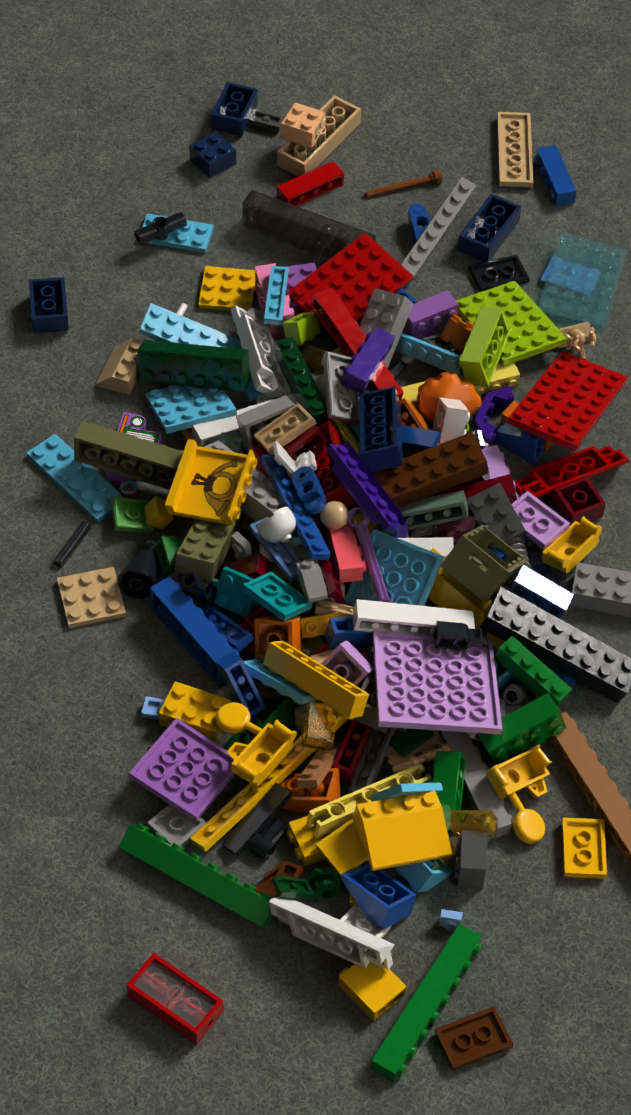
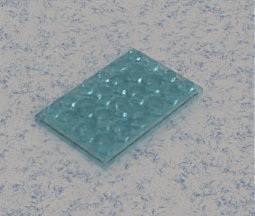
(582, 281)

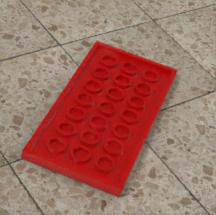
(567, 400)

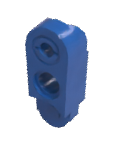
(417, 216)
(309, 489)

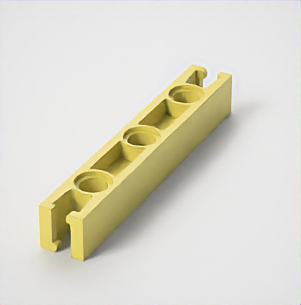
(342, 809)

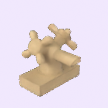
(577, 336)

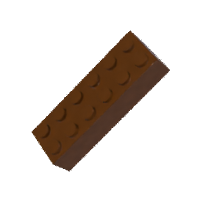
(434, 470)

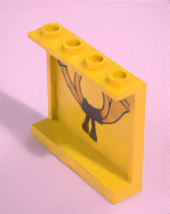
(210, 484)

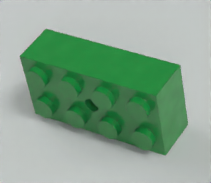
(524, 729)

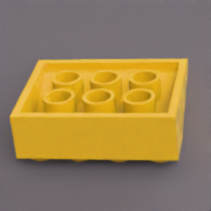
(402, 830)

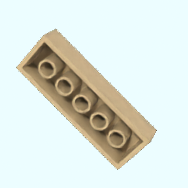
(339, 123)

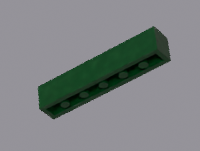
(300, 379)

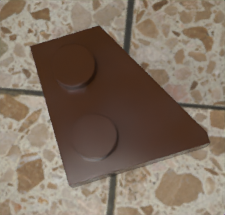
(282, 869)

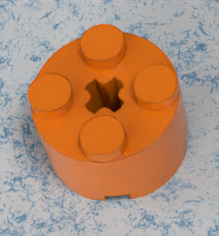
(457, 332)

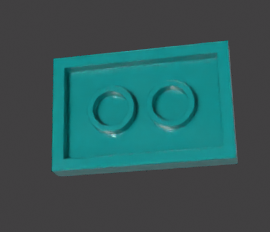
(277, 596)

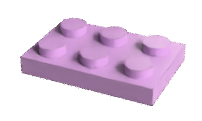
(539, 520)

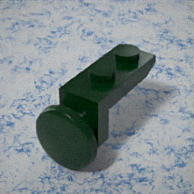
(319, 883)

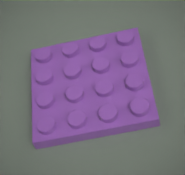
(184, 769)

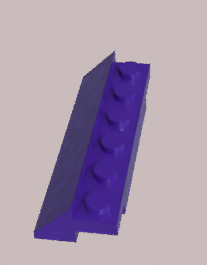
(367, 490)

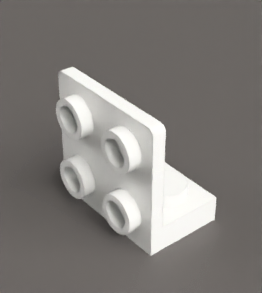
(285, 459)

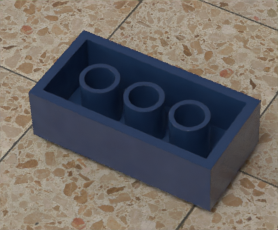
(489, 228)

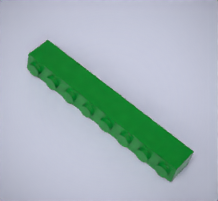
(197, 874)
(426, 1003)

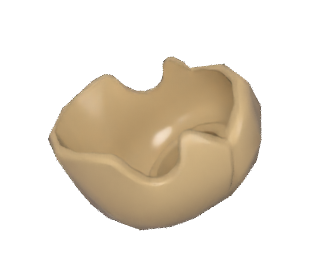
(334, 515)

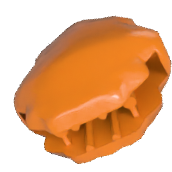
(446, 386)

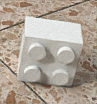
(450, 419)

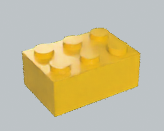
(193, 708)

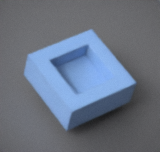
(152, 708)
(450, 919)

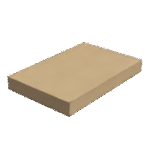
(285, 428)

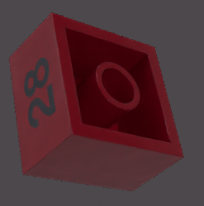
(578, 500)

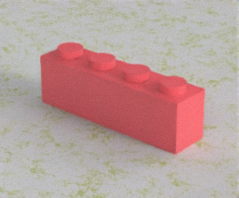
(346, 553)

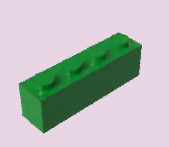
(531, 671)
(450, 772)

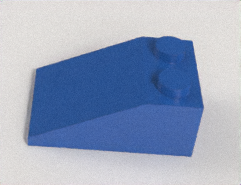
(379, 895)

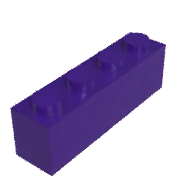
(368, 360)

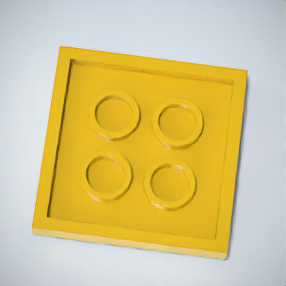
(227, 287)

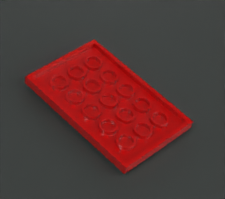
(353, 277)

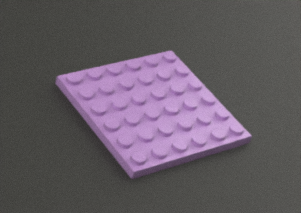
(434, 685)

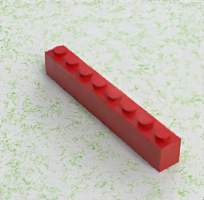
(348, 335)

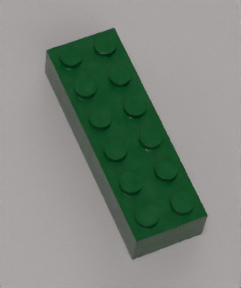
(194, 365)

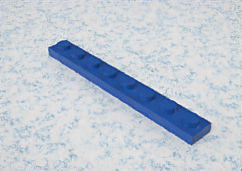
(305, 525)

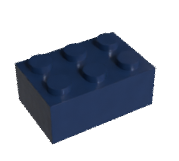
(234, 108)
(48, 305)

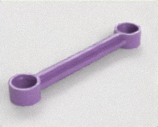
(370, 556)

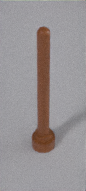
(434, 177)

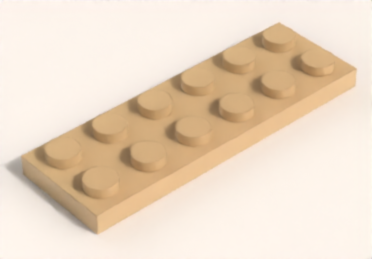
(514, 149)

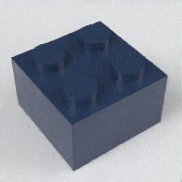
(212, 154)

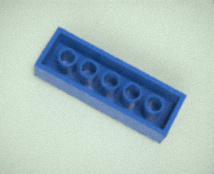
(190, 627)

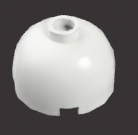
(278, 527)

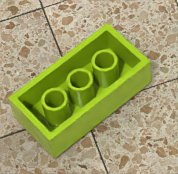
(484, 346)

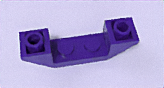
(496, 399)

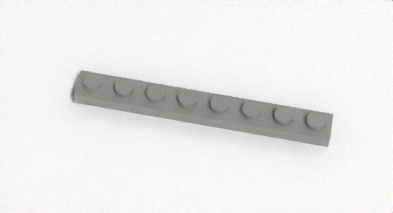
(438, 226)

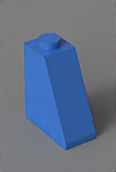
(520, 442)

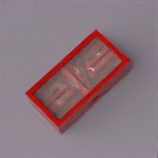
(175, 998)

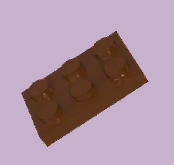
(473, 1038)

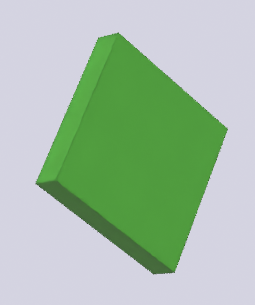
(130, 515)

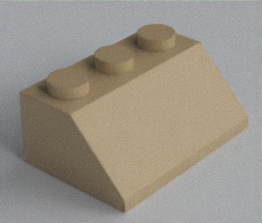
(121, 368)

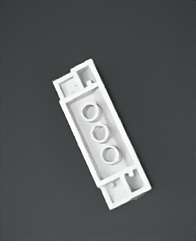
(262, 361)
(332, 933)

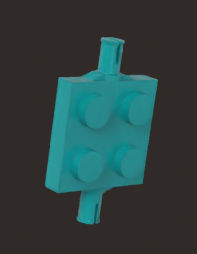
(230, 592)

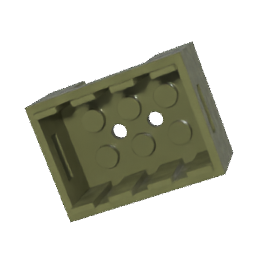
(480, 567)

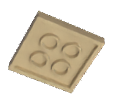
(91, 597)

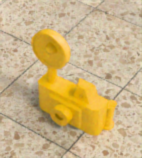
(572, 545)
(263, 752)
(516, 774)

